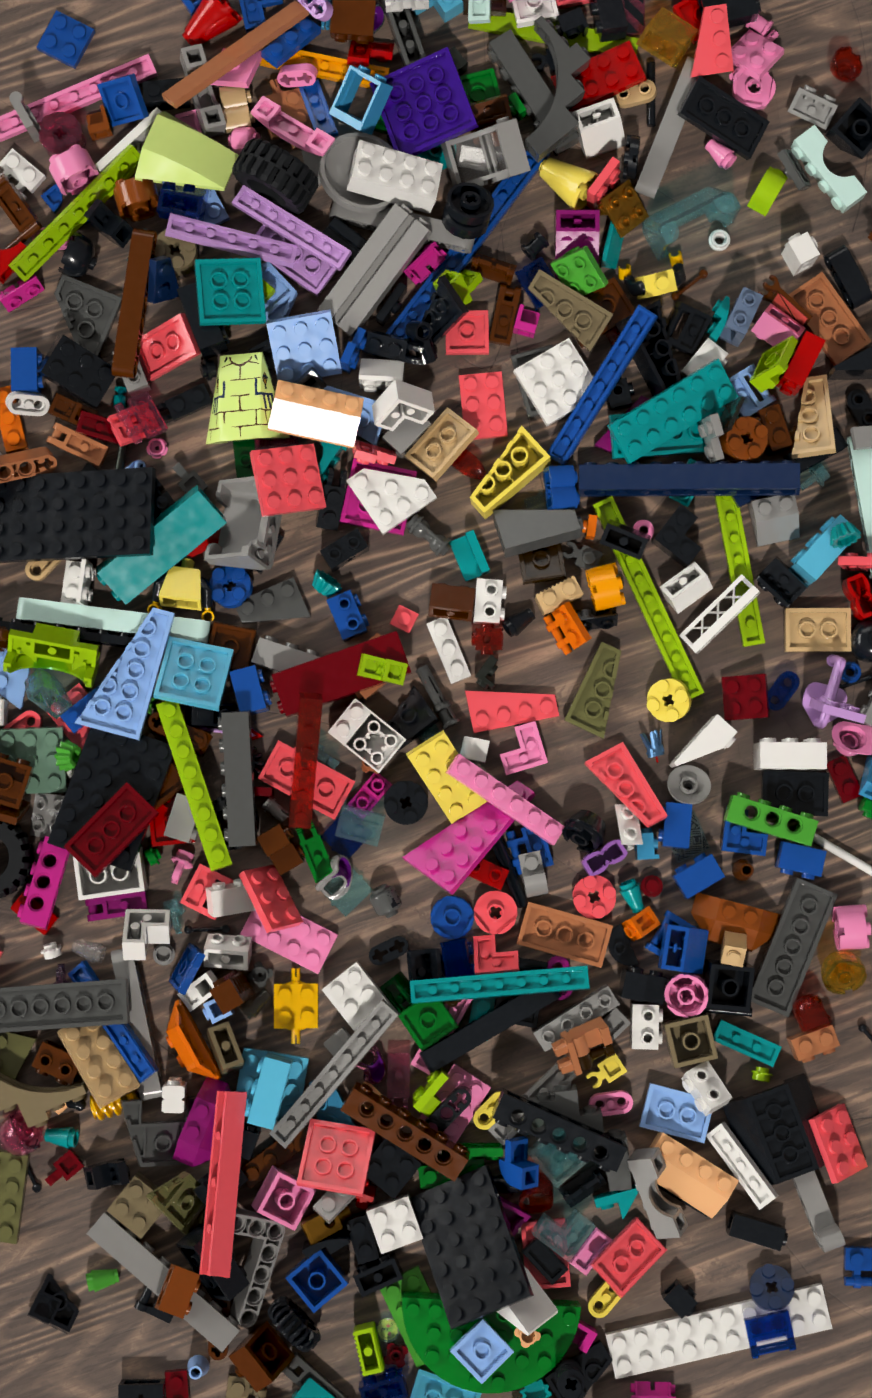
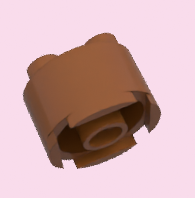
(136, 198)
(754, 439)

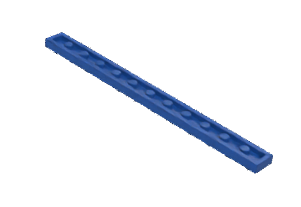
(504, 197)

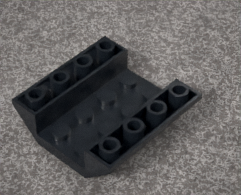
(777, 1129)

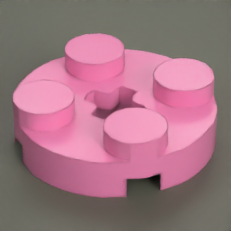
(759, 99)

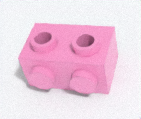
(776, 326)

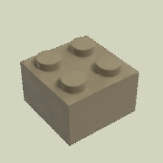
(689, 1040)
(133, 1206)

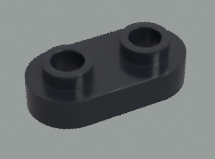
(859, 410)

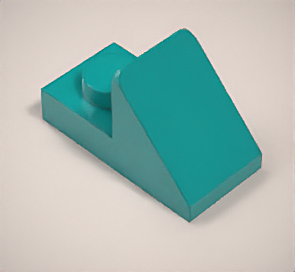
(623, 1198)

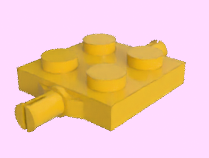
(295, 1005)

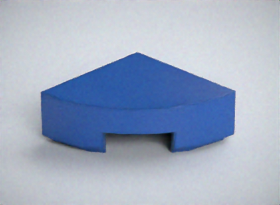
(53, 198)

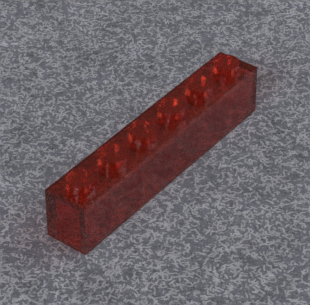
(305, 760)

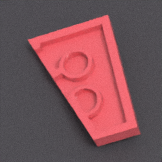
(713, 47)

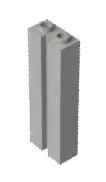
(376, 268)

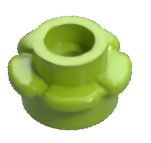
(761, 1074)

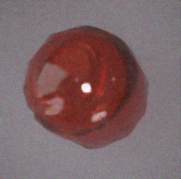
(846, 65)

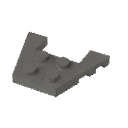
(153, 1140)

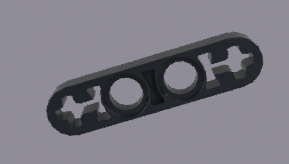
(442, 1122)

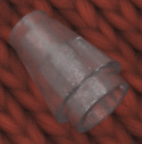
(91, 951)

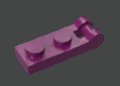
(116, 905)

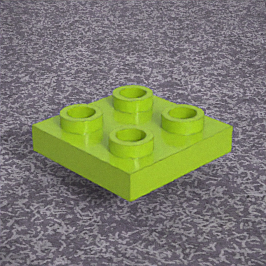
(424, 1097)

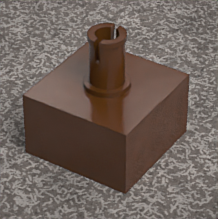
(261, 1356)

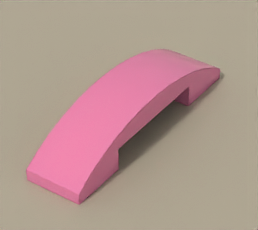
(290, 129)

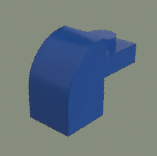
(516, 1168)

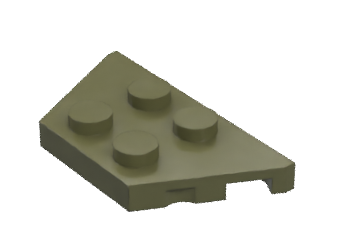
(180, 1202)

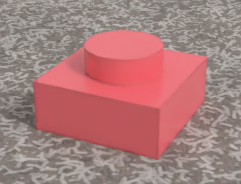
(404, 619)

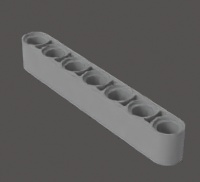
(666, 136)
(372, 220)
(139, 1019)

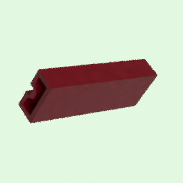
(335, 673)

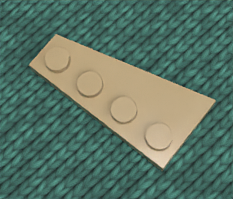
(815, 423)

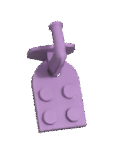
(829, 701)

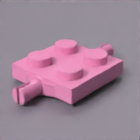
(755, 55)

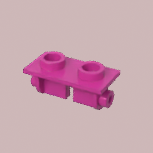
(417, 269)
(14, 297)
(643, 1389)

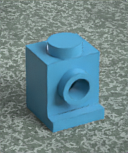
(650, 844)

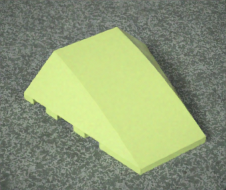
(184, 156)

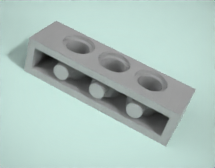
(584, 1010)

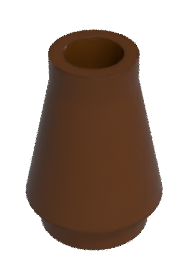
(737, 869)

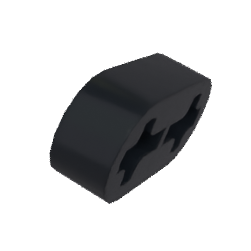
(391, 954)

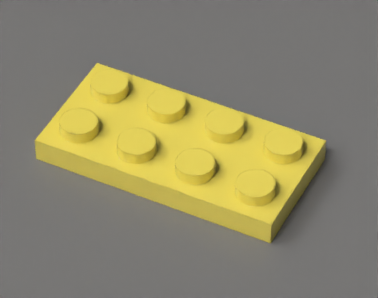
(431, 762)

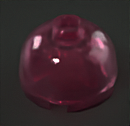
(17, 1137)

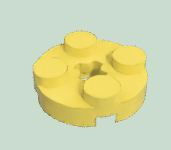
(680, 696)

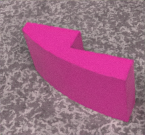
(370, 792)

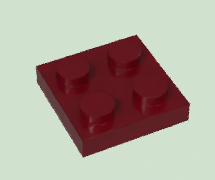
(745, 697)

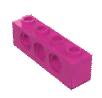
(41, 917)

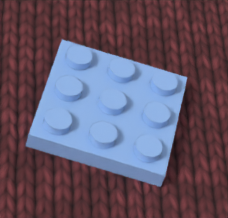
(304, 343)

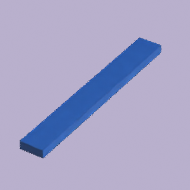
(602, 384)

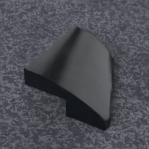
(53, 1306)

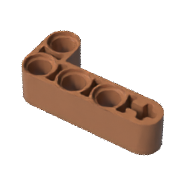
(42, 456)

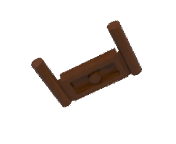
(17, 211)

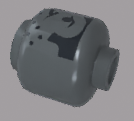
(385, 900)

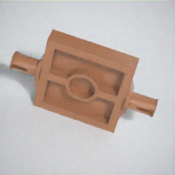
(291, 104)

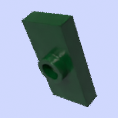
(242, 457)

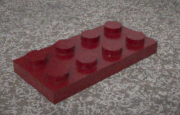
(111, 830)

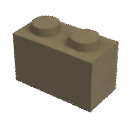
(225, 1048)

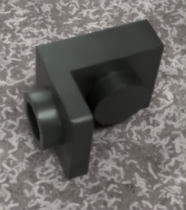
(487, 669)

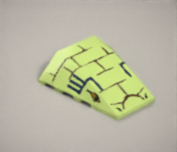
(242, 400)

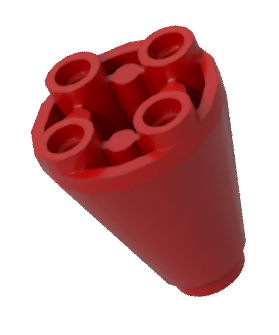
(210, 20)

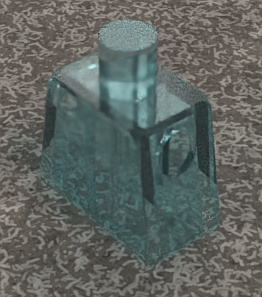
(41, 687)

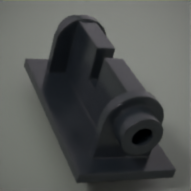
(603, 619)
(582, 1186)

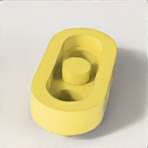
(486, 1108)
(607, 1297)

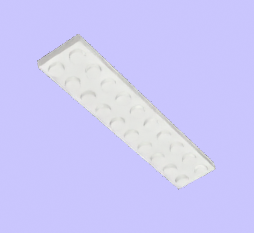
(708, 1333)

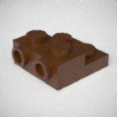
(14, 780)

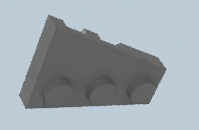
(274, 603)

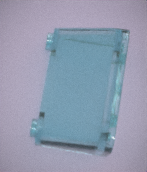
(662, 227)

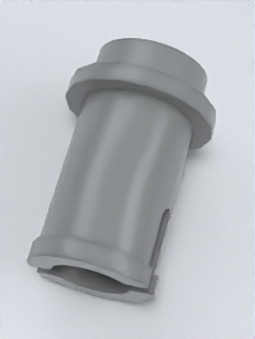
(275, 809)

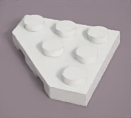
(390, 496)

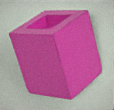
(526, 322)
(584, 1336)

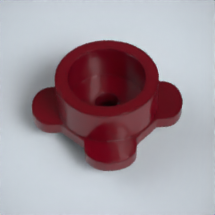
(400, 1350)

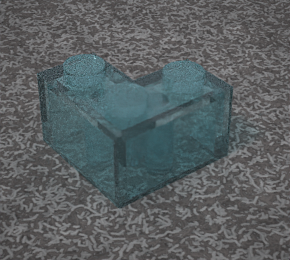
(564, 1238)

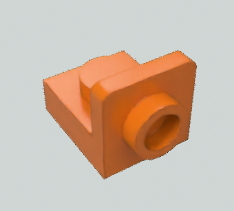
(640, 924)

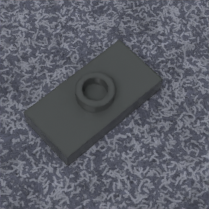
(793, 169)

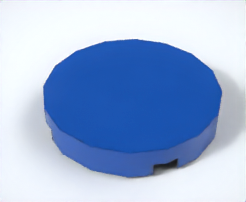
(452, 917)

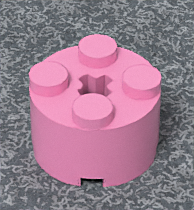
(73, 170)
(851, 927)

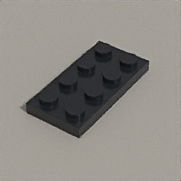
(723, 118)

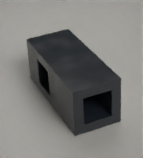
(756, 1230)

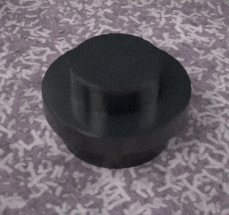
(208, 369)

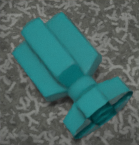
(120, 398)

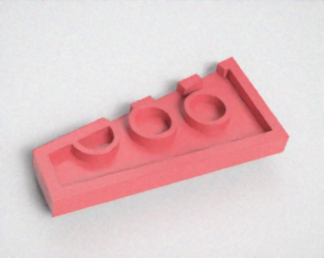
(507, 709)
(625, 780)

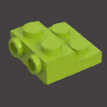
(773, 364)

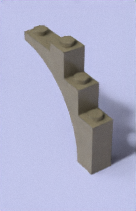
(36, 1100)

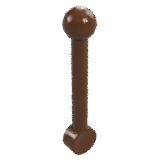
(702, 275)

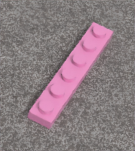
(505, 799)

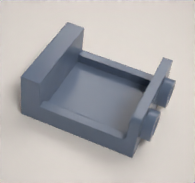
(741, 316)

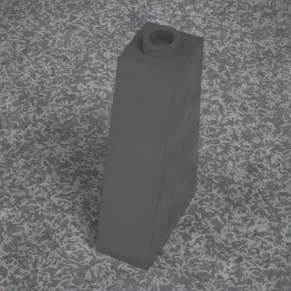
(535, 529)

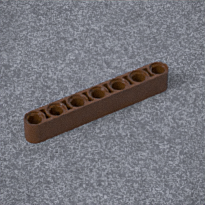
(133, 304)

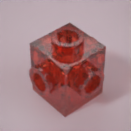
(496, 639)

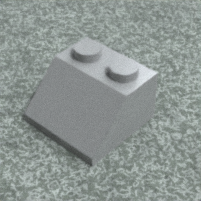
(774, 519)

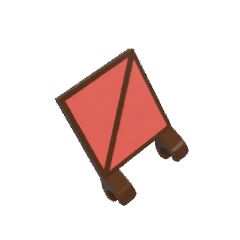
(785, 302)

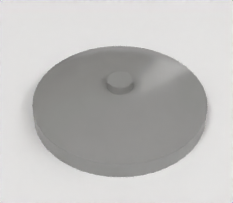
(335, 173)

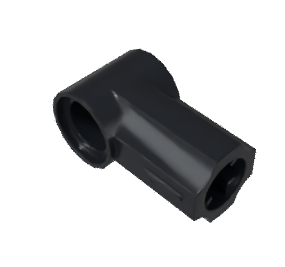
(429, 354)

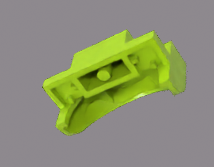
(52, 649)

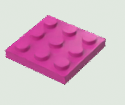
(354, 512)

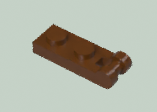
(505, 316)

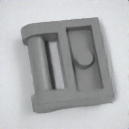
(25, 115)

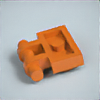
(570, 625)

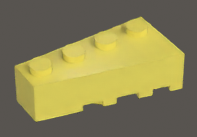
(510, 473)

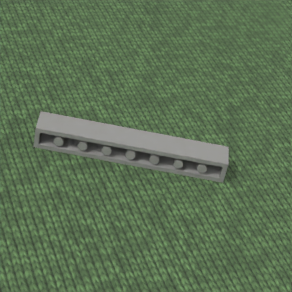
(152, 1271)

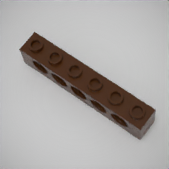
(231, 990)
(410, 1142)

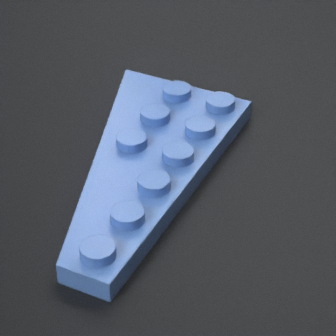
(127, 690)

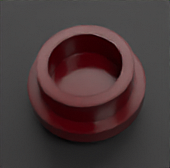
(651, 886)

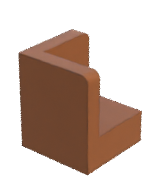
(99, 125)

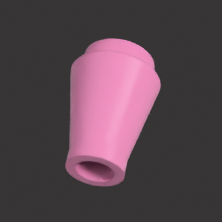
(721, 154)

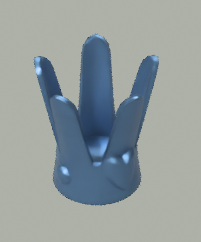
(656, 747)

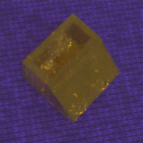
(667, 37)

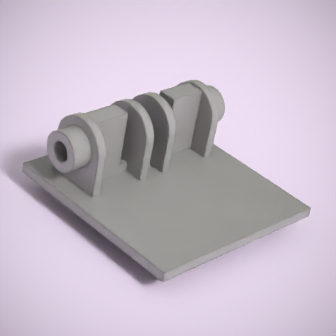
(45, 813)

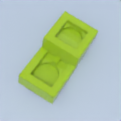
(382, 669)

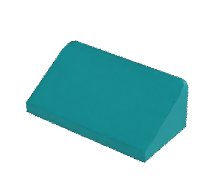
(612, 248)

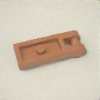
(78, 445)

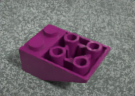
(577, 229)

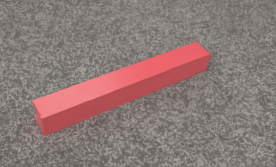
(223, 1184)

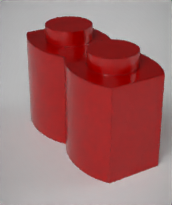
(858, 592)

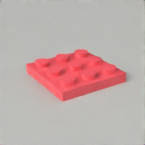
(287, 479)
(336, 1157)

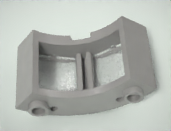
(487, 153)

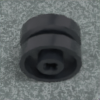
(467, 210)

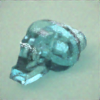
(819, 475)
(176, 910)

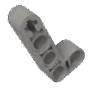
(818, 1212)

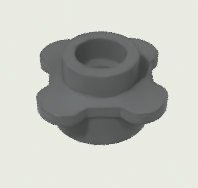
(259, 968)

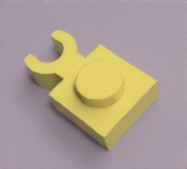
(610, 1068)

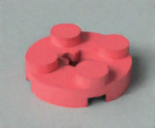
(598, 908)
(508, 912)

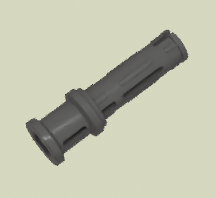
(442, 707)

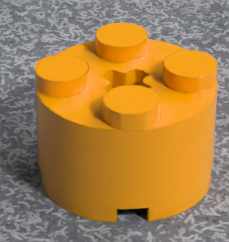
(605, 586)

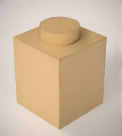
(733, 948)

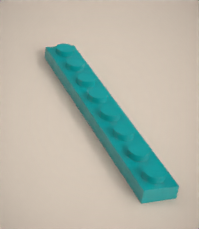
(499, 984)

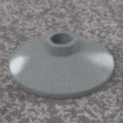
(690, 777)

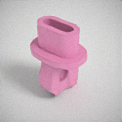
(183, 861)

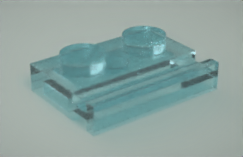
(360, 825)

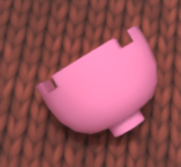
(686, 994)

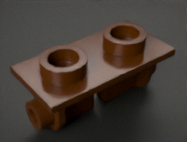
(493, 269)

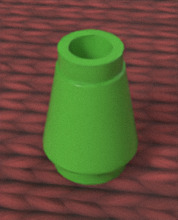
(101, 1279)

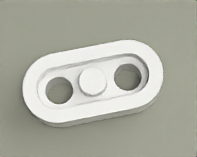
(26, 402)

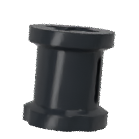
(534, 246)

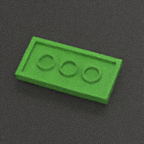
(412, 1281)

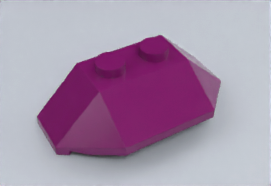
(196, 1136)

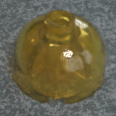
(843, 972)

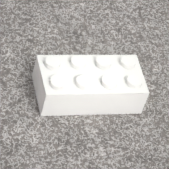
(394, 176)

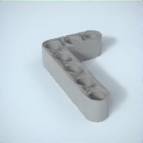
(256, 1259)

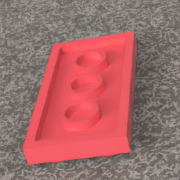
(330, 786)

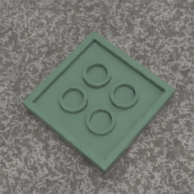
(38, 747)

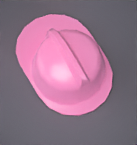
(852, 738)

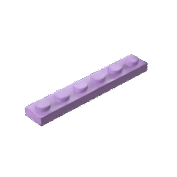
(291, 228)
(231, 240)

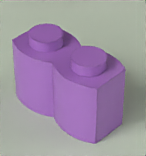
(598, 861)

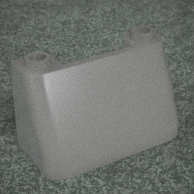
(247, 537)

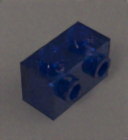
(387, 1385)

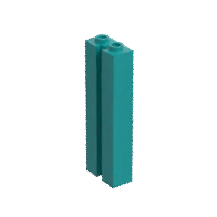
(175, 535)

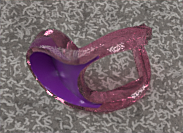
(376, 1070)

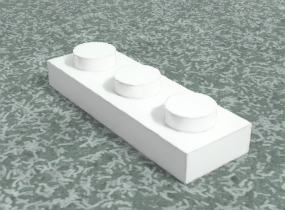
(448, 650)

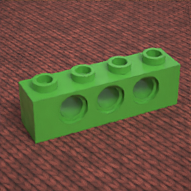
(802, 835)

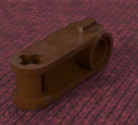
(199, 738)

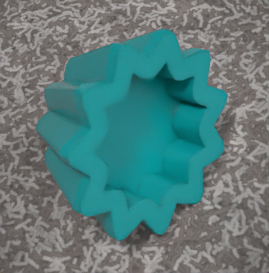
(844, 535)
(325, 584)
(536, 1390)

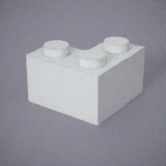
(402, 402)
(144, 928)

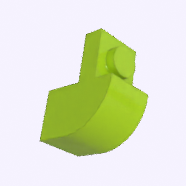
(767, 191)
(462, 282)

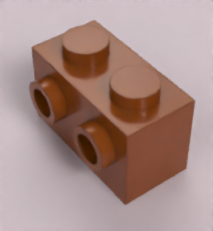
(177, 1291)

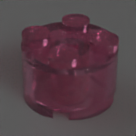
(59, 125)

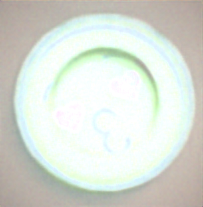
(387, 1330)

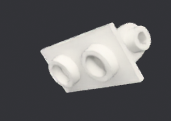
(628, 827)

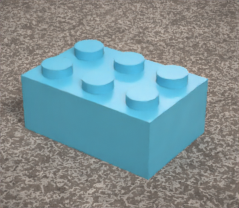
(819, 555)
(268, 1090)

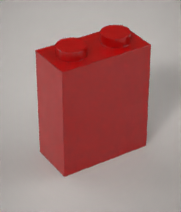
(800, 363)

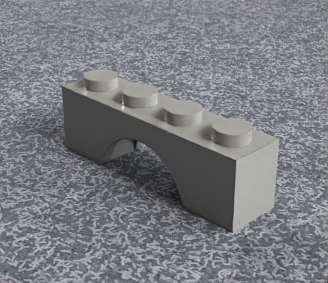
(206, 106)
(665, 1217)

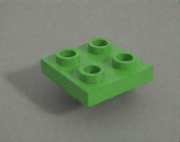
(579, 271)

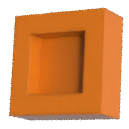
(590, 527)

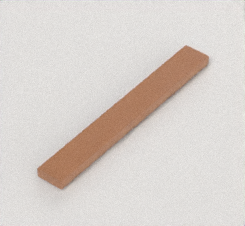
(235, 54)

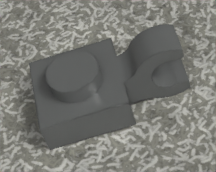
(189, 480)

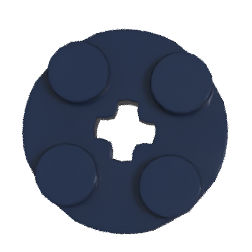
(774, 1300)

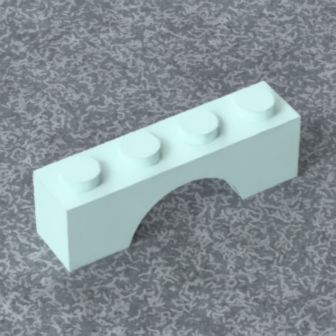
(842, 190)

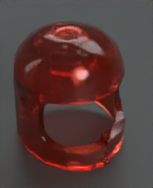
(810, 1012)
(541, 1203)

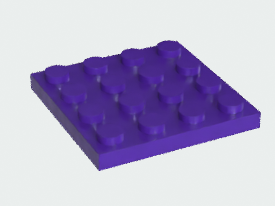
(426, 104)

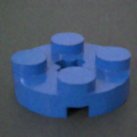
(239, 594)

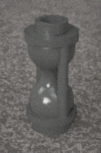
(421, 529)

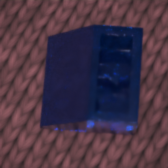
(182, 201)

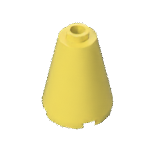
(568, 181)

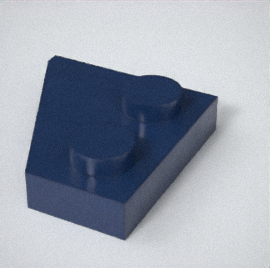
(162, 280)

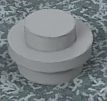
(163, 954)

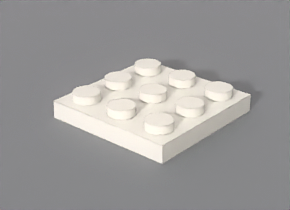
(555, 381)

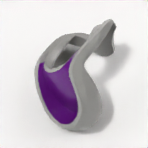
(341, 868)

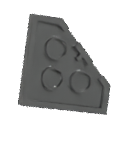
(87, 312)

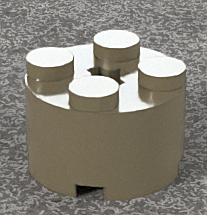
(184, 261)

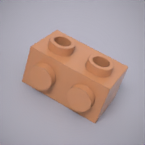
(813, 1042)

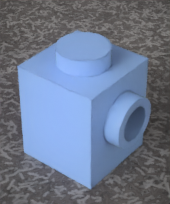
(213, 1012)

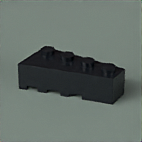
(655, 354)

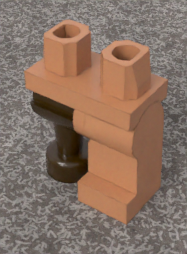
(577, 1045)

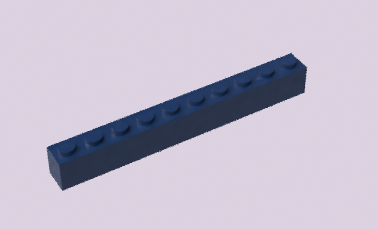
(689, 479)

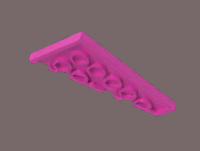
(461, 846)

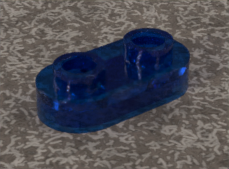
(781, 691)

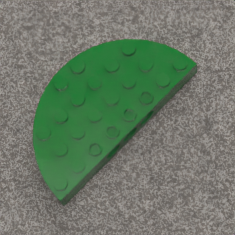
(433, 1338)

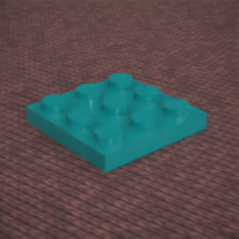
(230, 291)

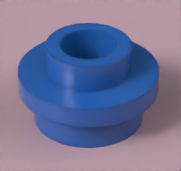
(856, 672)

